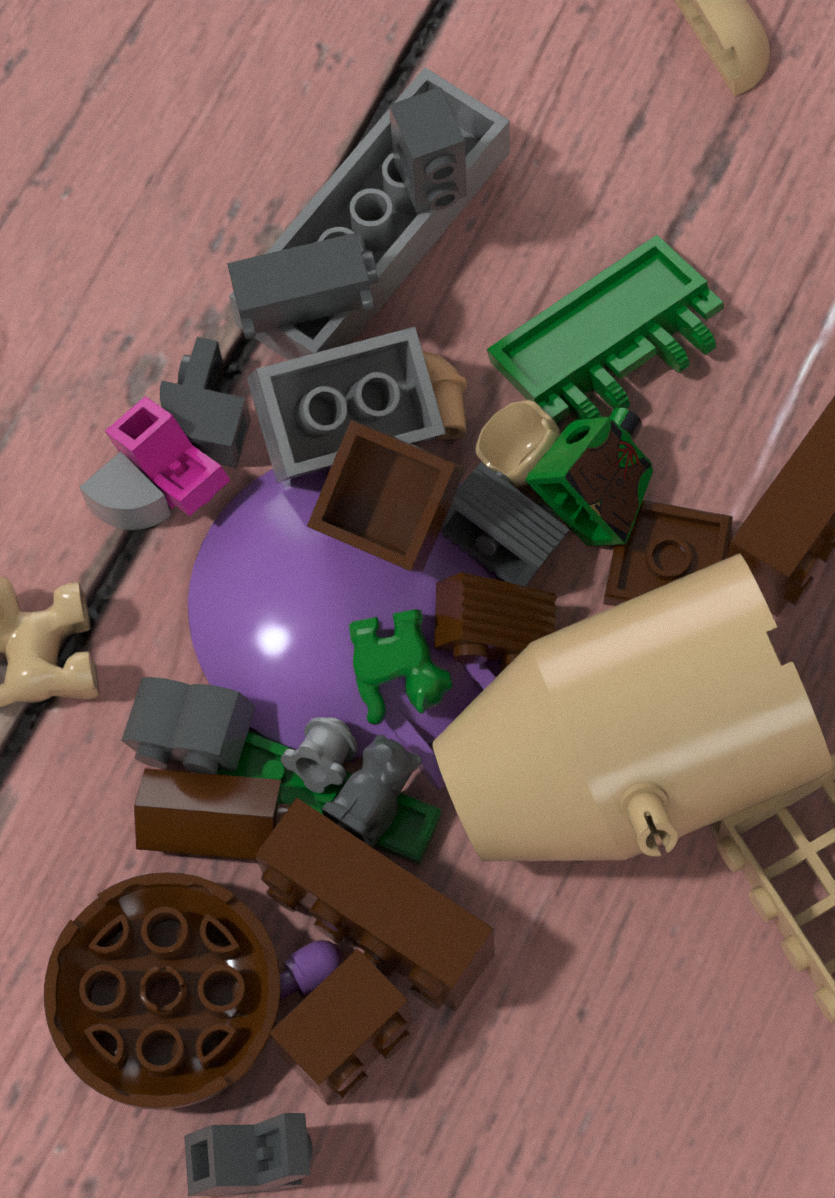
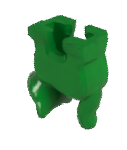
(389, 658)

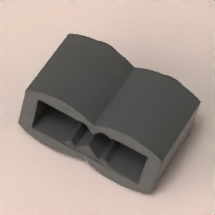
(188, 725)

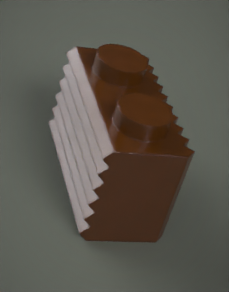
(490, 618)

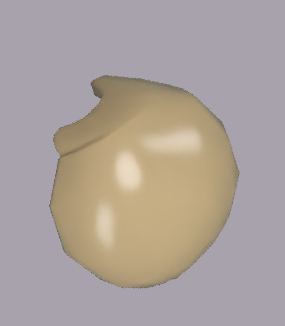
(516, 440)

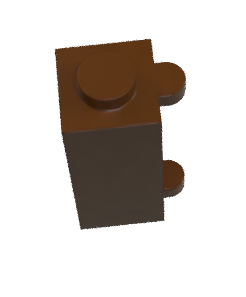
(206, 813)

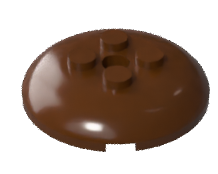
(128, 944)

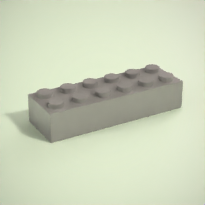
(372, 201)

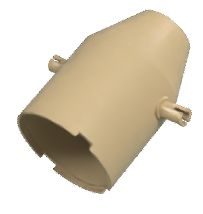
(634, 727)

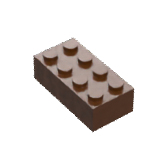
(793, 520)
(375, 906)

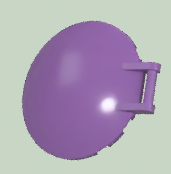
(277, 610)

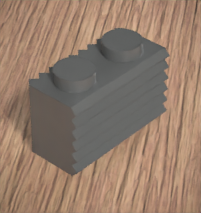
(502, 526)

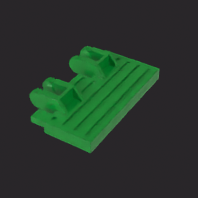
(609, 321)

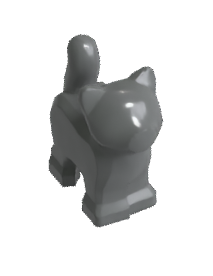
(370, 795)

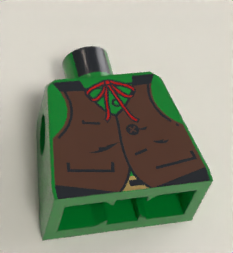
(595, 477)

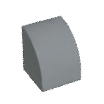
(124, 496)

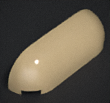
(731, 39)

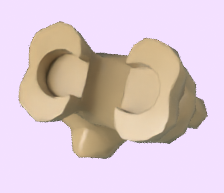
(33, 645)

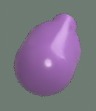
(309, 967)

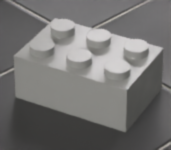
(312, 399)

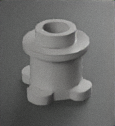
(322, 753)

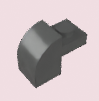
(210, 419)
(248, 1157)

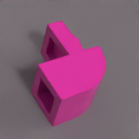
(166, 456)

